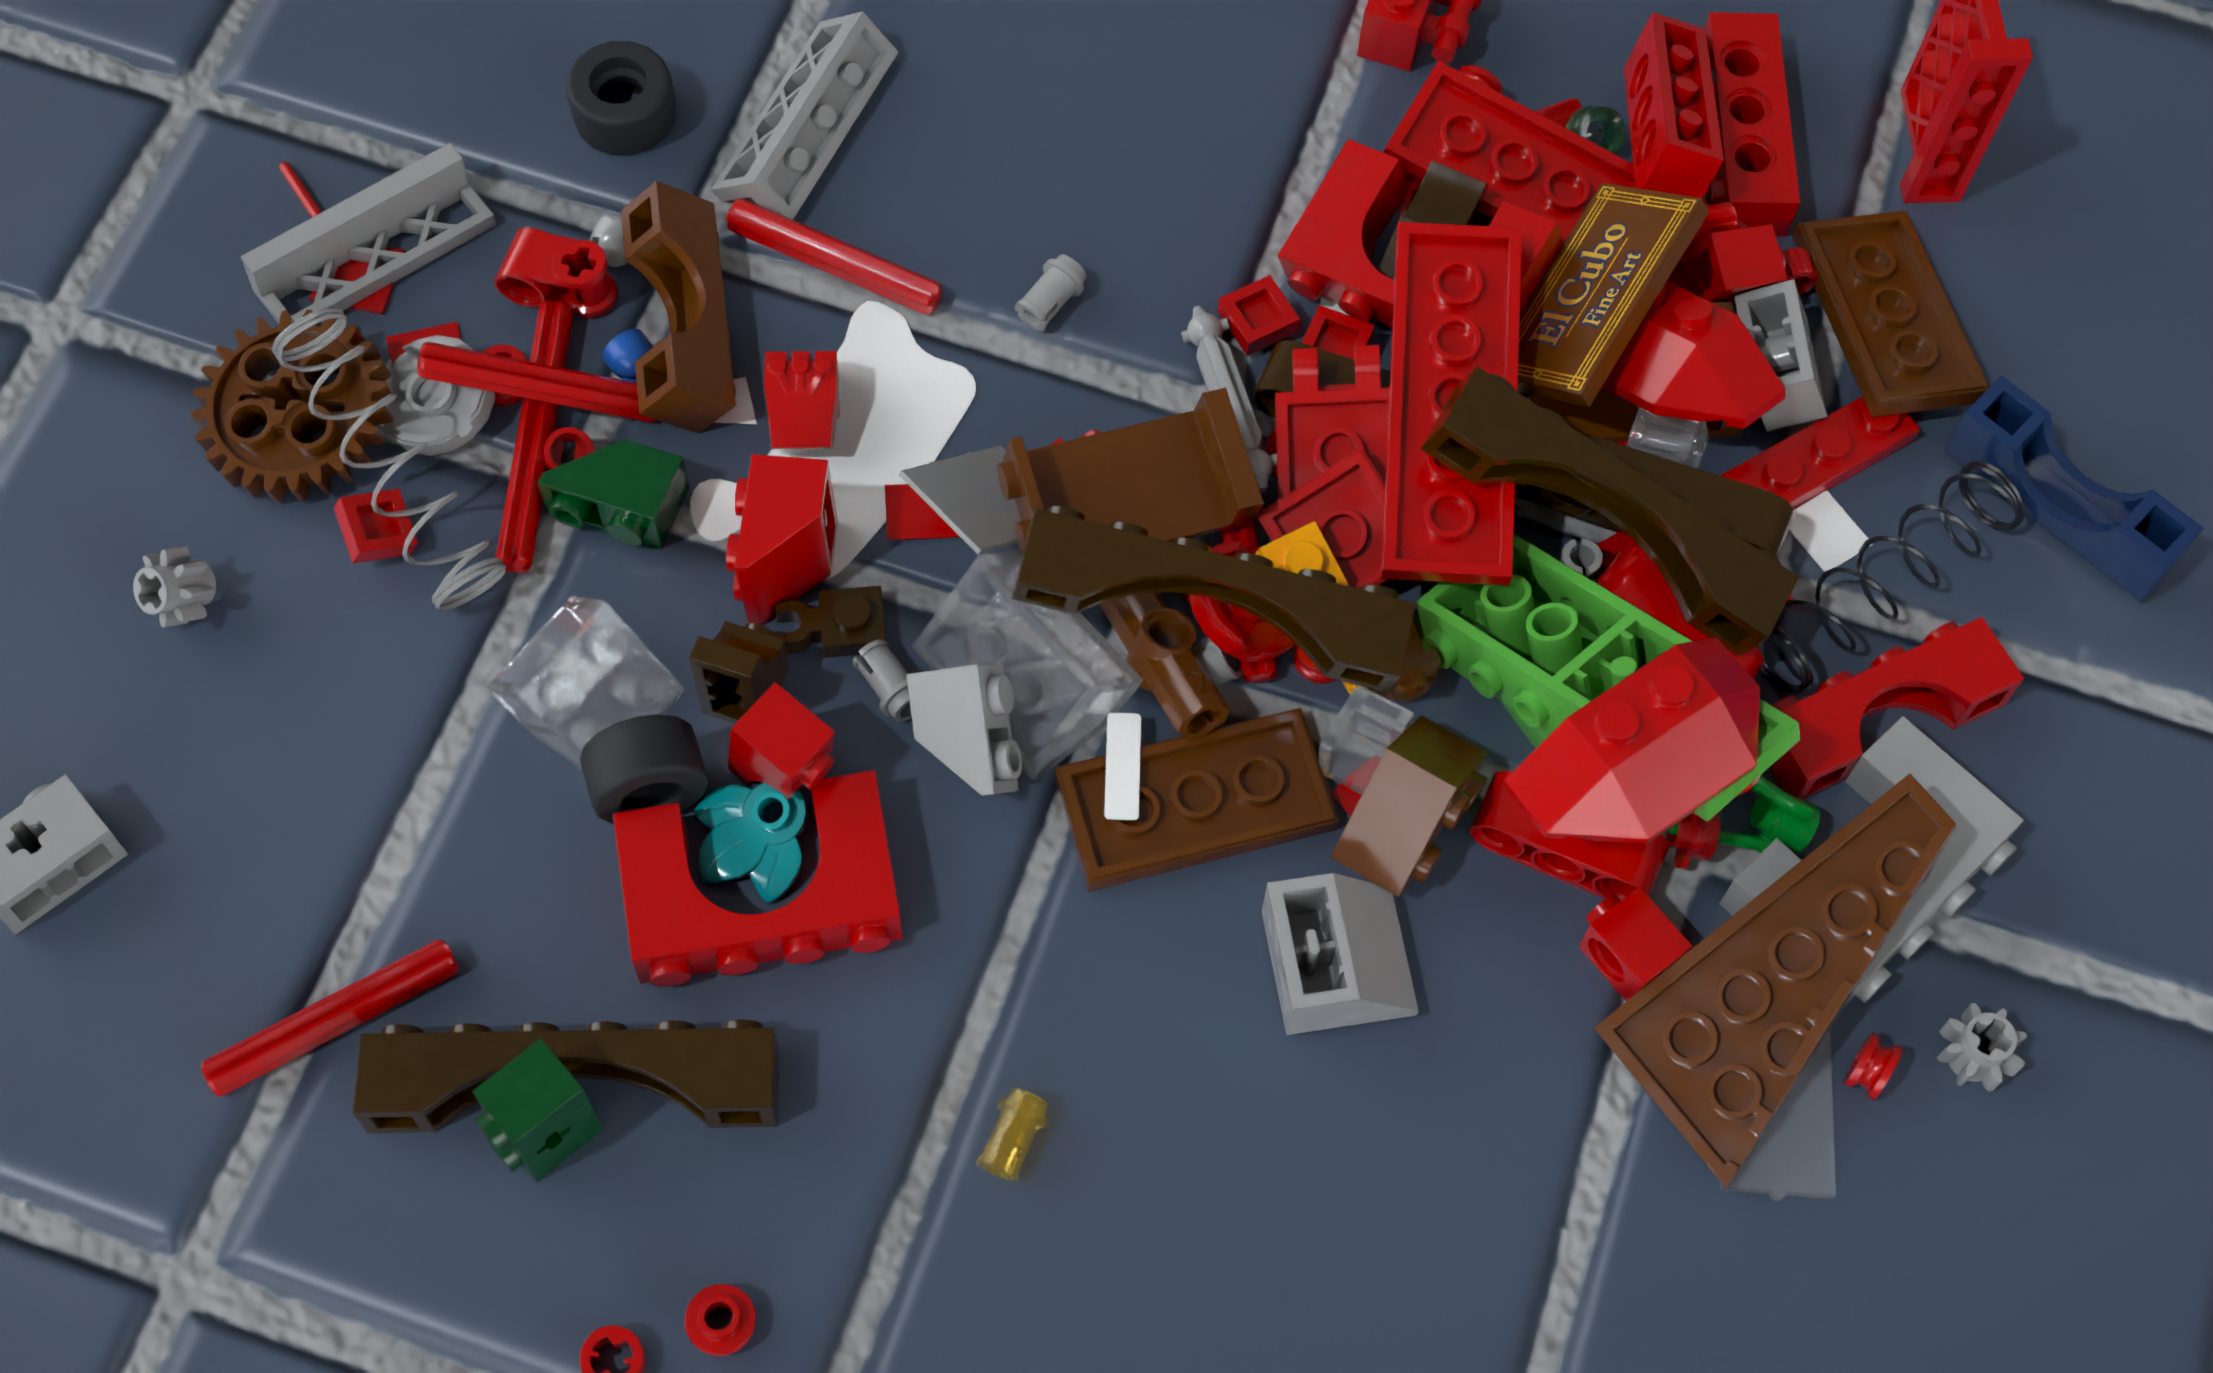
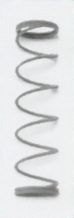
(451, 581)

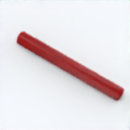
(535, 425)

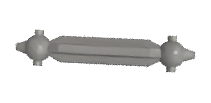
(1221, 371)

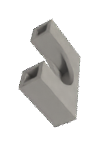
(1977, 843)

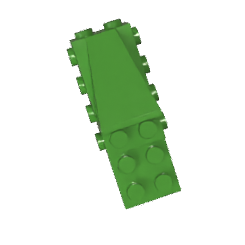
(1559, 645)

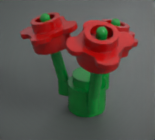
(1773, 814)

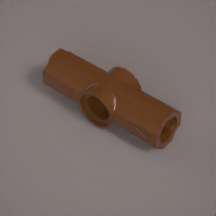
(1163, 656)

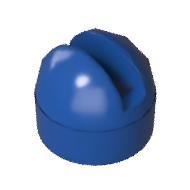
(624, 351)

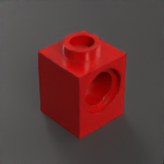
(1734, 263)
(1631, 941)

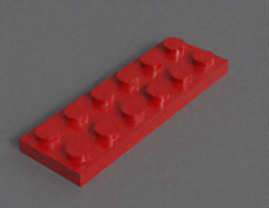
(1511, 149)
(1450, 314)

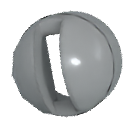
(609, 236)
(1218, 664)

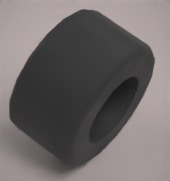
(621, 69)
(643, 765)

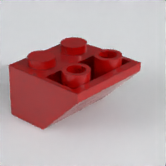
(783, 533)

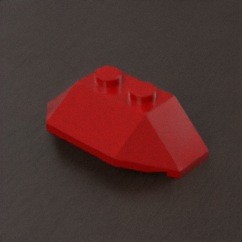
(1695, 364)
(1645, 749)

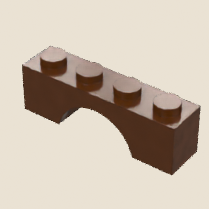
(676, 247)

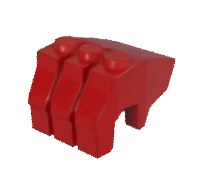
(802, 398)

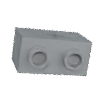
(1782, 333)
(72, 852)

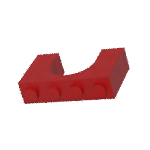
(1338, 232)
(684, 934)

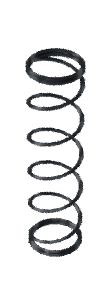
(2009, 491)

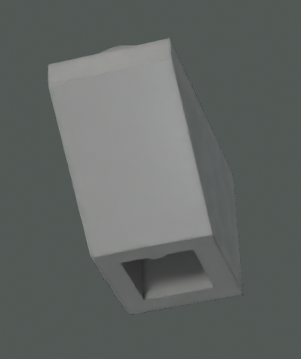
(966, 724)

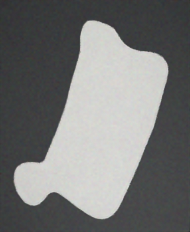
(893, 417)

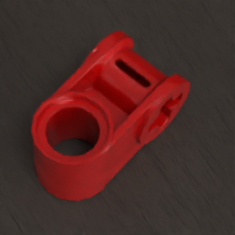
(556, 269)

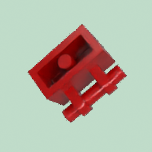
(1397, 28)

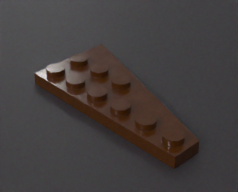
(1753, 1000)

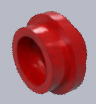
(727, 1340)

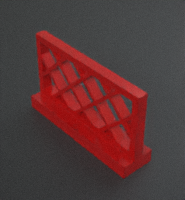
(1958, 96)

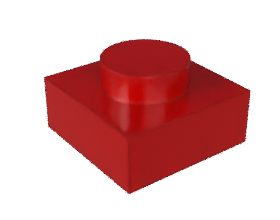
(1258, 315)
(1337, 332)
(369, 533)

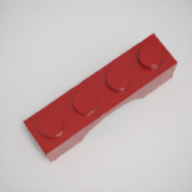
(1949, 676)

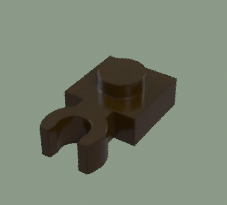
(842, 622)

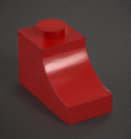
(780, 744)

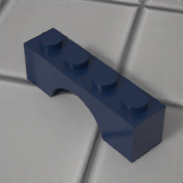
(2121, 534)

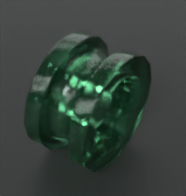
(1612, 125)

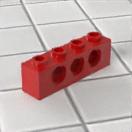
(1672, 109)
(1752, 120)

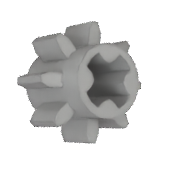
(174, 586)
(1963, 1051)

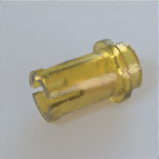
(1013, 1133)

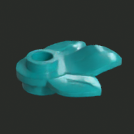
(747, 844)

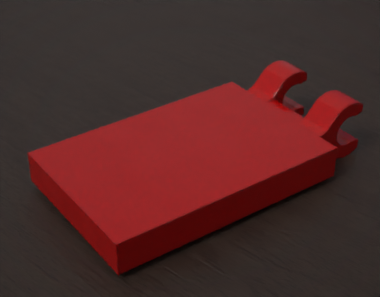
(1329, 422)

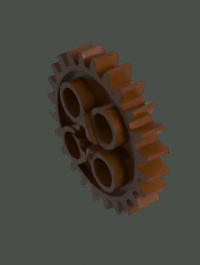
(281, 452)

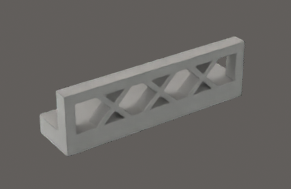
(808, 115)
(399, 203)

